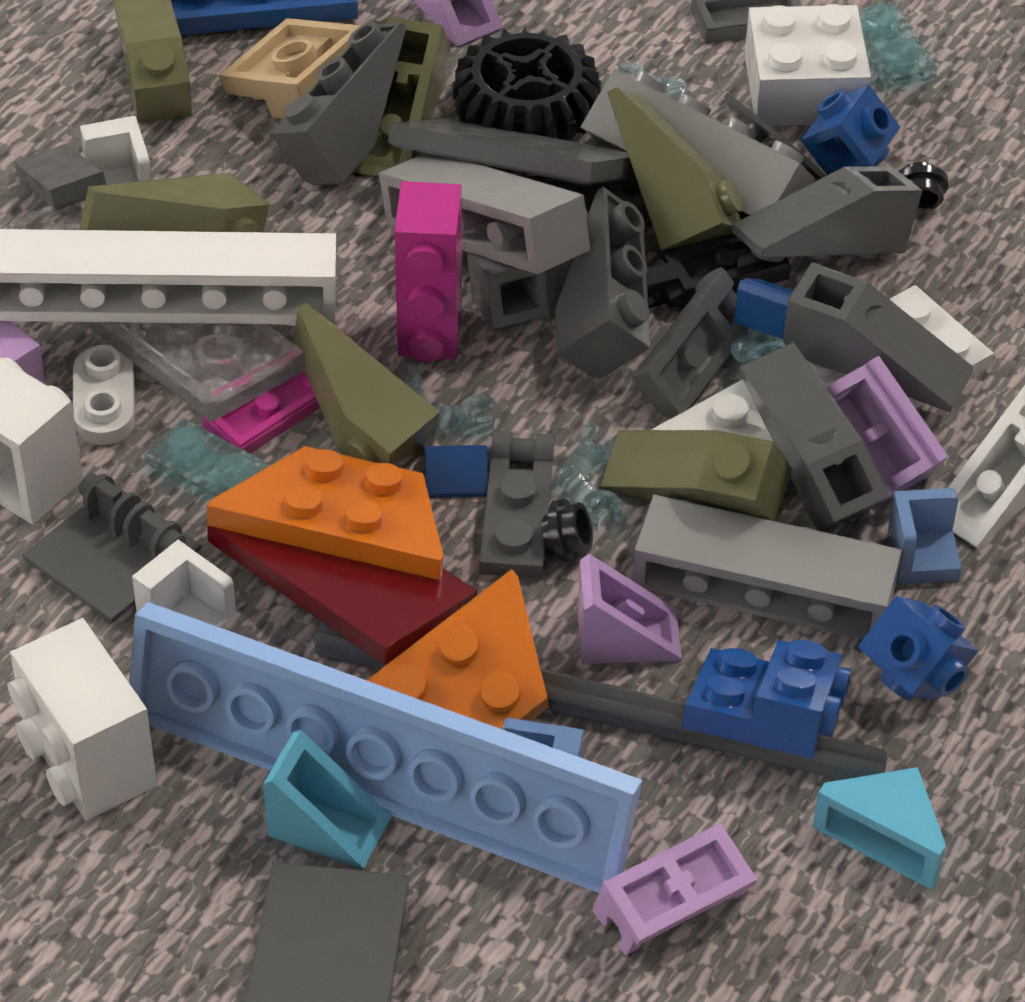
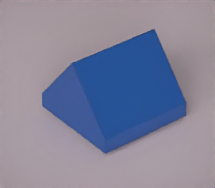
(762, 306)
(456, 471)

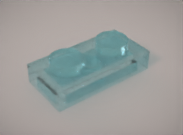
(894, 48)
(201, 460)

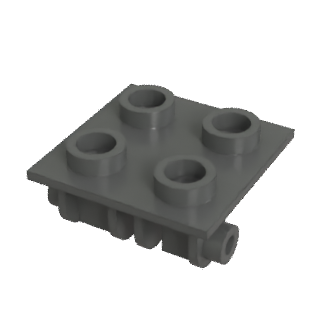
(105, 546)

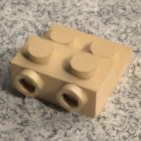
(286, 62)

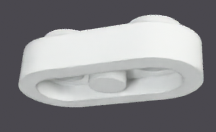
(105, 389)

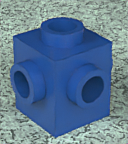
(850, 130)
(919, 649)

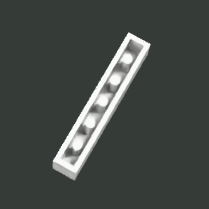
(165, 276)

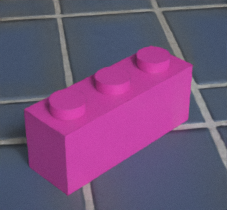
(428, 270)

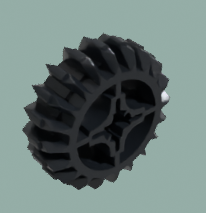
(527, 84)

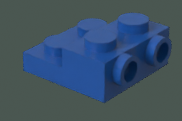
(770, 703)

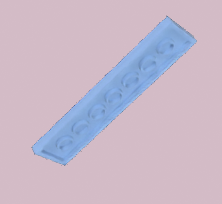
(402, 751)

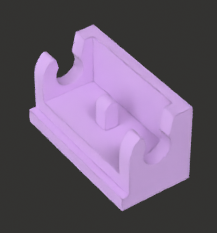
(888, 425)
(673, 887)

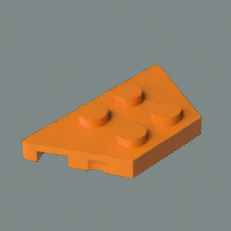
(337, 509)
(476, 660)

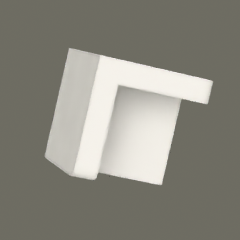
(117, 150)
(187, 585)

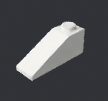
(993, 479)

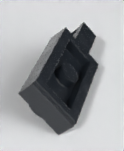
(680, 269)

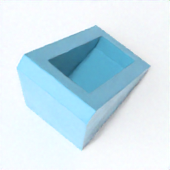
(320, 805)
(885, 820)

